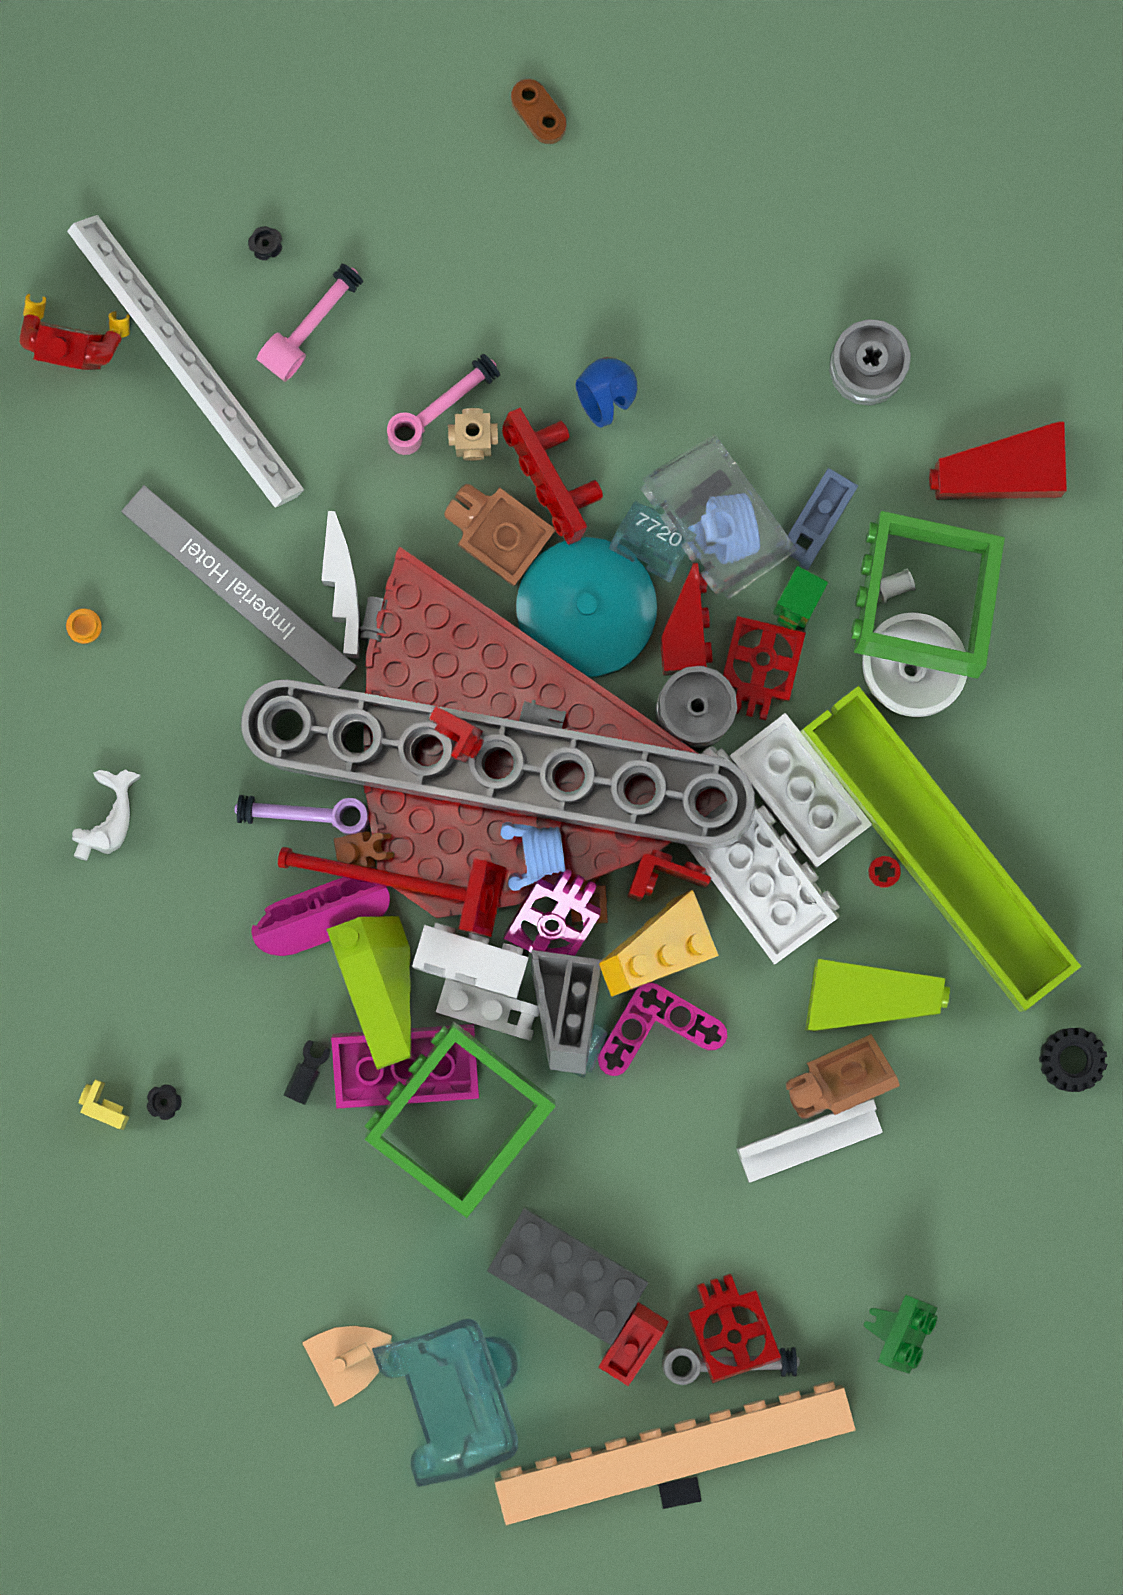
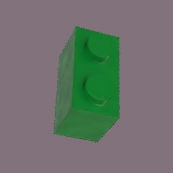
(799, 599)

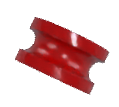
(878, 863)

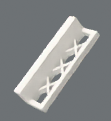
(809, 1141)

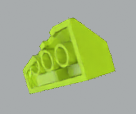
(377, 975)

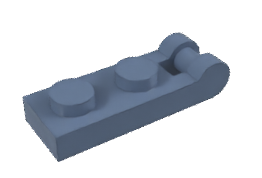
(821, 515)

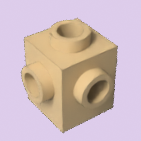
(473, 447)

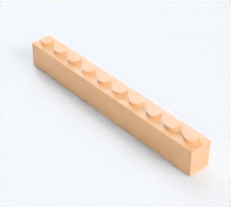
(675, 1453)

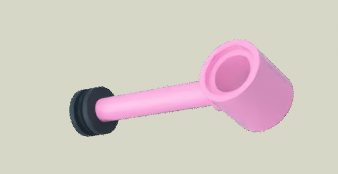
(283, 354)
(484, 370)

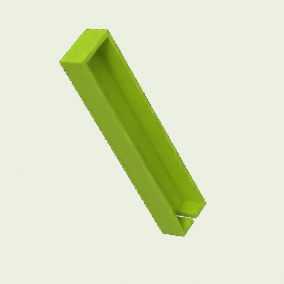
(940, 850)

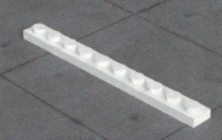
(185, 360)

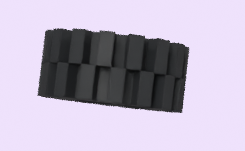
(1094, 1054)

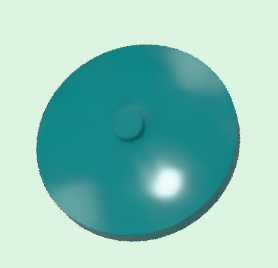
(588, 605)

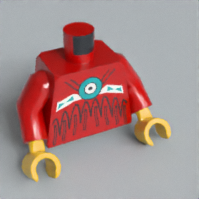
(69, 345)

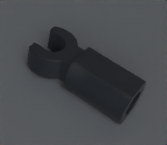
(305, 1075)

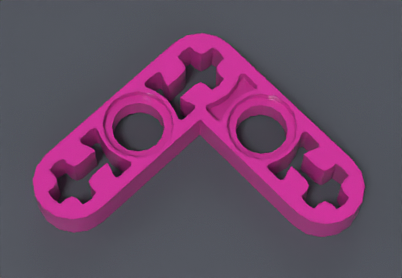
(647, 1017)

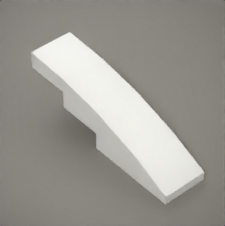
(339, 573)

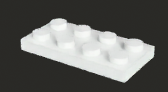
(800, 790)

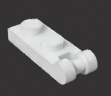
(486, 1009)

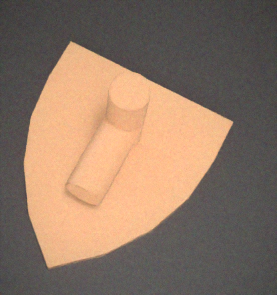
(345, 1359)

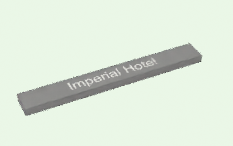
(238, 589)

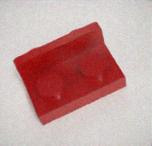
(462, 732)

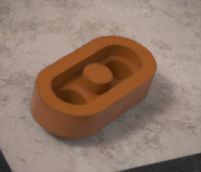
(537, 110)

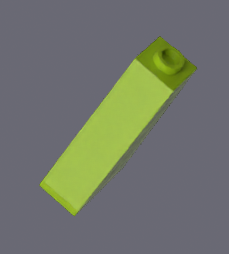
(865, 995)

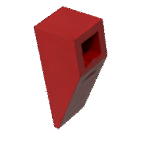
(684, 634)

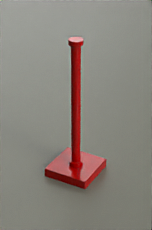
(479, 898)

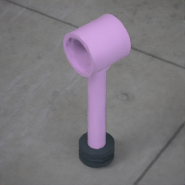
(247, 809)

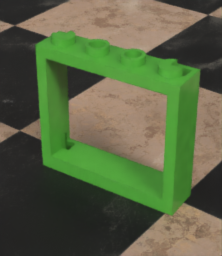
(917, 653)
(503, 1156)

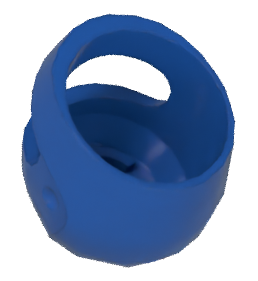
(603, 383)

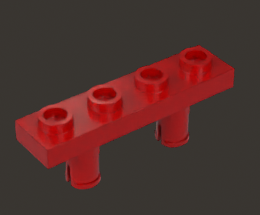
(549, 487)

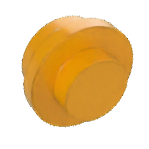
(83, 626)

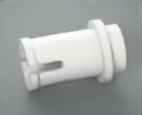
(895, 585)

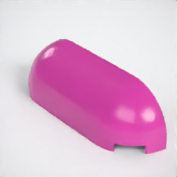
(304, 918)

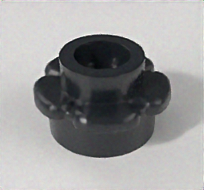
(265, 234)
(154, 1102)

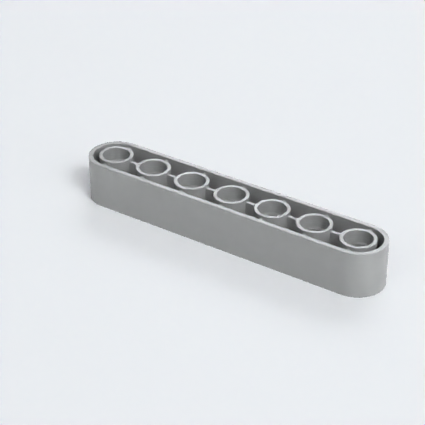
(529, 787)

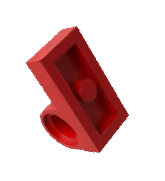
(633, 1344)

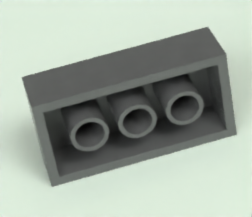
(567, 1276)

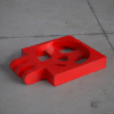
(755, 692)
(722, 1303)

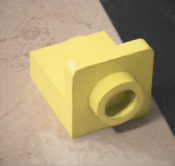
(107, 1112)

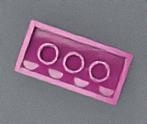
(362, 1085)

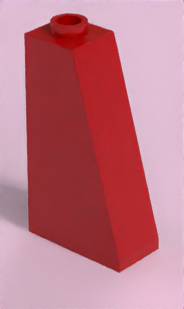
(1012, 467)

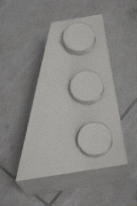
(567, 1006)

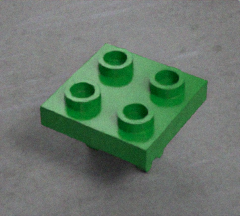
(903, 1332)

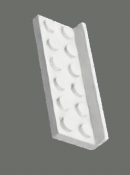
(768, 883)

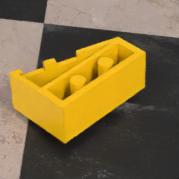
(663, 946)

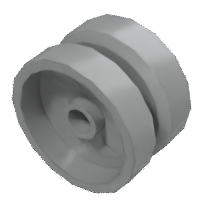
(875, 342)
(706, 690)

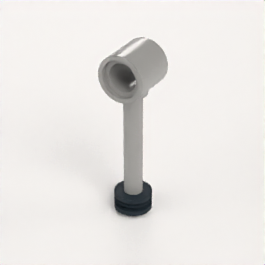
(787, 1364)

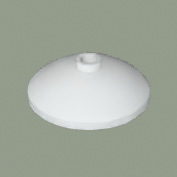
(929, 688)

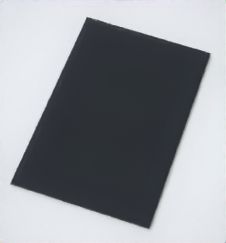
(679, 1492)

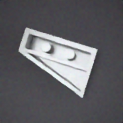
(470, 960)

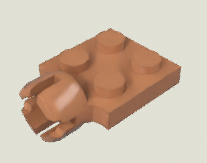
(498, 531)
(842, 1079)

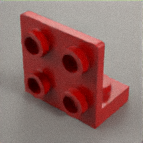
(645, 879)

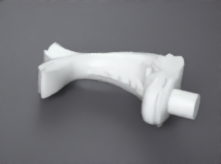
(113, 831)

